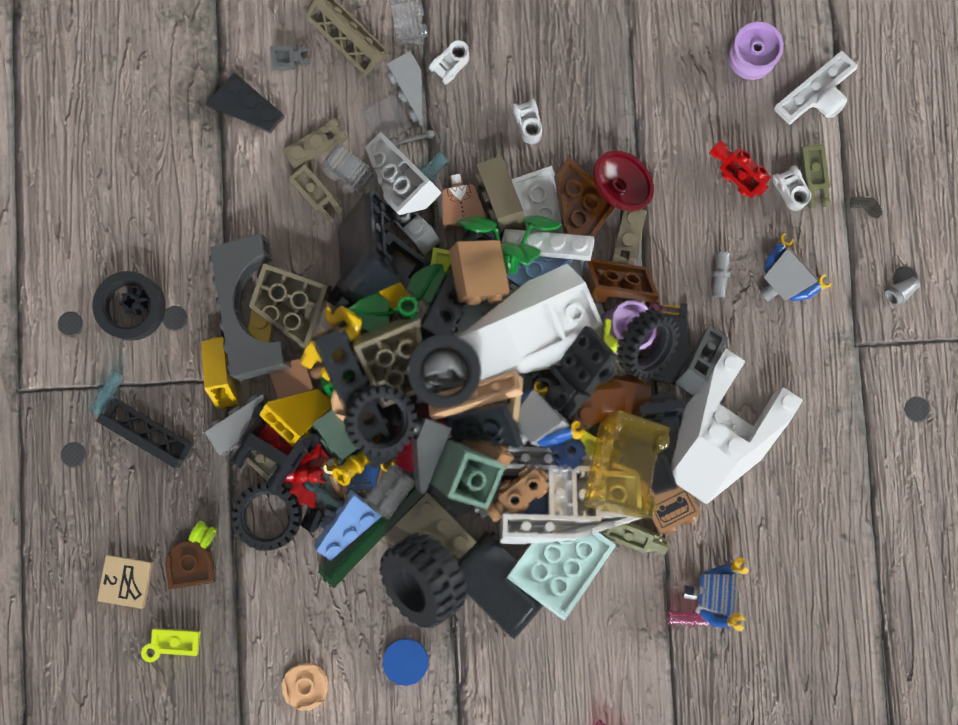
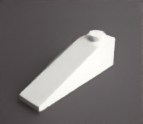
(402, 182)

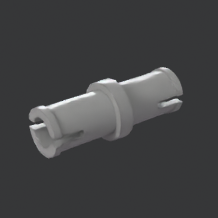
(721, 274)

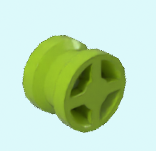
(202, 534)

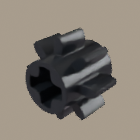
(134, 301)

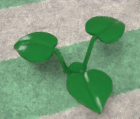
(512, 251)
(375, 308)

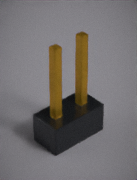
(683, 310)

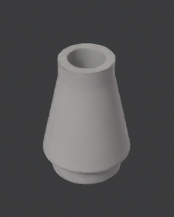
(900, 292)

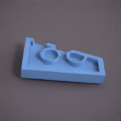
(349, 524)

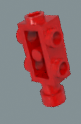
(741, 170)

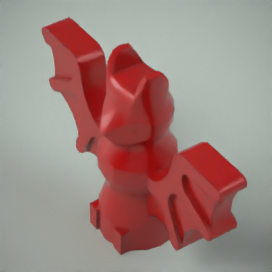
(304, 474)

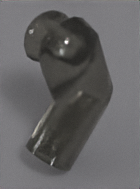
(868, 204)

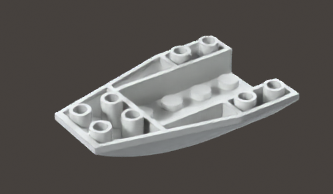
(534, 324)

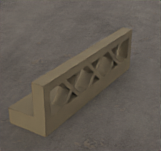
(347, 25)

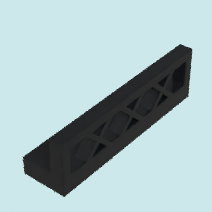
(141, 441)

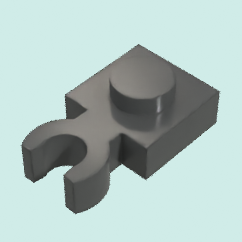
(285, 58)

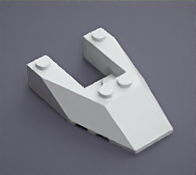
(718, 445)
(566, 510)

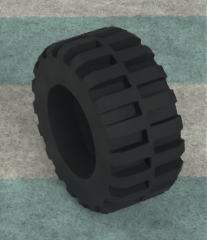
(423, 580)

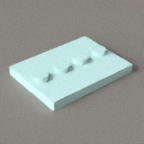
(561, 570)

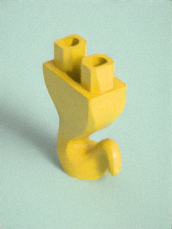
(353, 328)

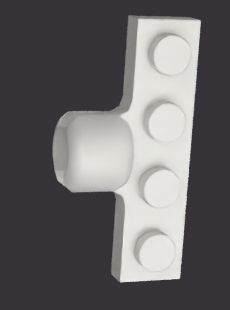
(819, 91)

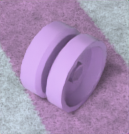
(755, 50)
(621, 316)

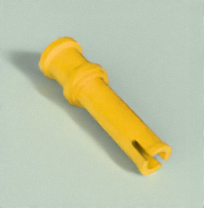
(353, 465)

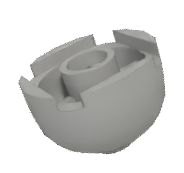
(443, 369)

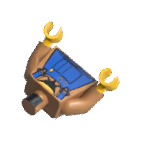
(360, 483)

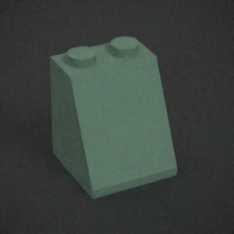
(334, 437)
(467, 474)

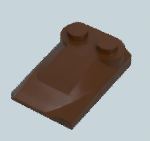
(619, 281)
(618, 394)

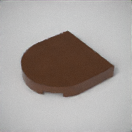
(189, 565)

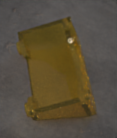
(625, 465)

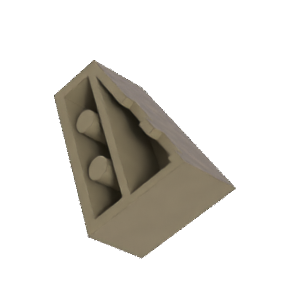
(500, 195)

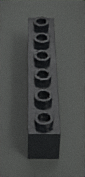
(440, 303)
(325, 345)

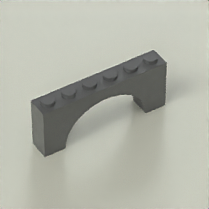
(232, 267)

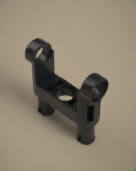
(285, 464)

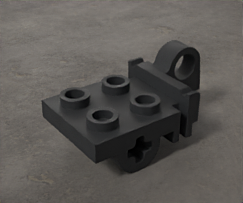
(583, 367)

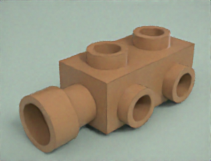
(521, 489)

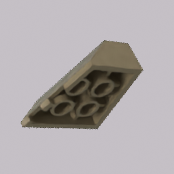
(290, 302)
(387, 354)
(434, 519)

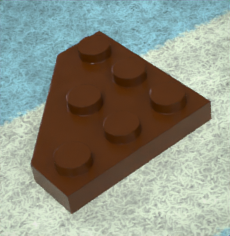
(579, 200)

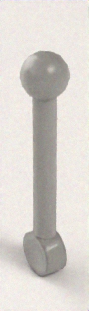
(429, 134)

